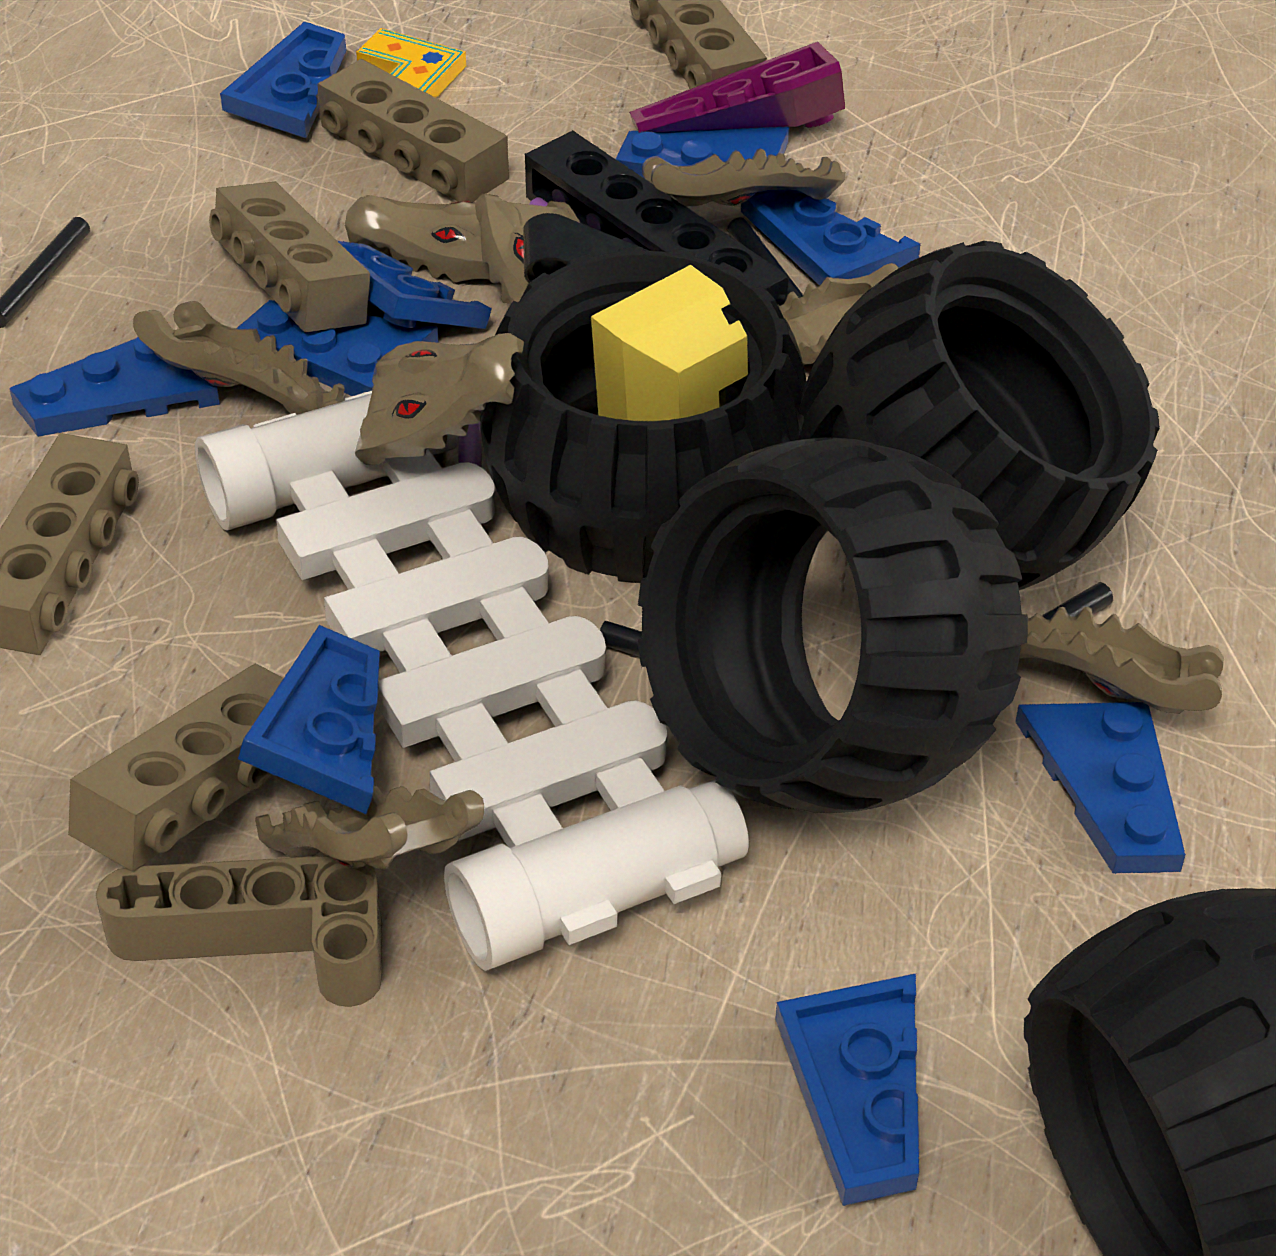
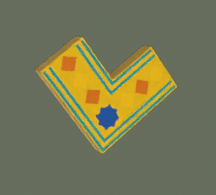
(414, 60)

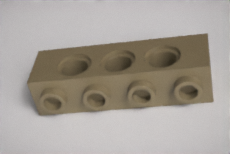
(698, 37)
(414, 131)
(291, 256)
(57, 535)
(172, 774)

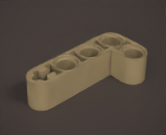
(250, 911)

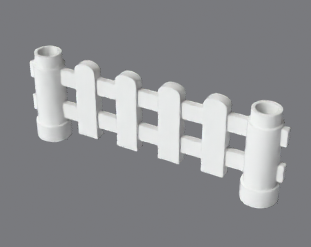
(548, 875)

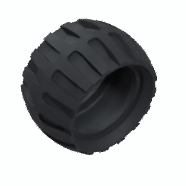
(1002, 386)
(606, 484)
(729, 635)
(1164, 1076)

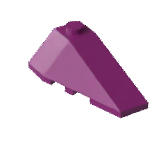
(779, 92)

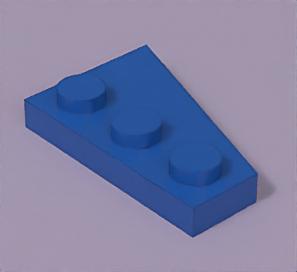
(283, 83)
(822, 239)
(412, 298)
(105, 385)
(322, 721)

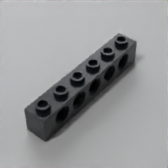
(632, 209)

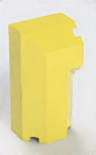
(667, 350)

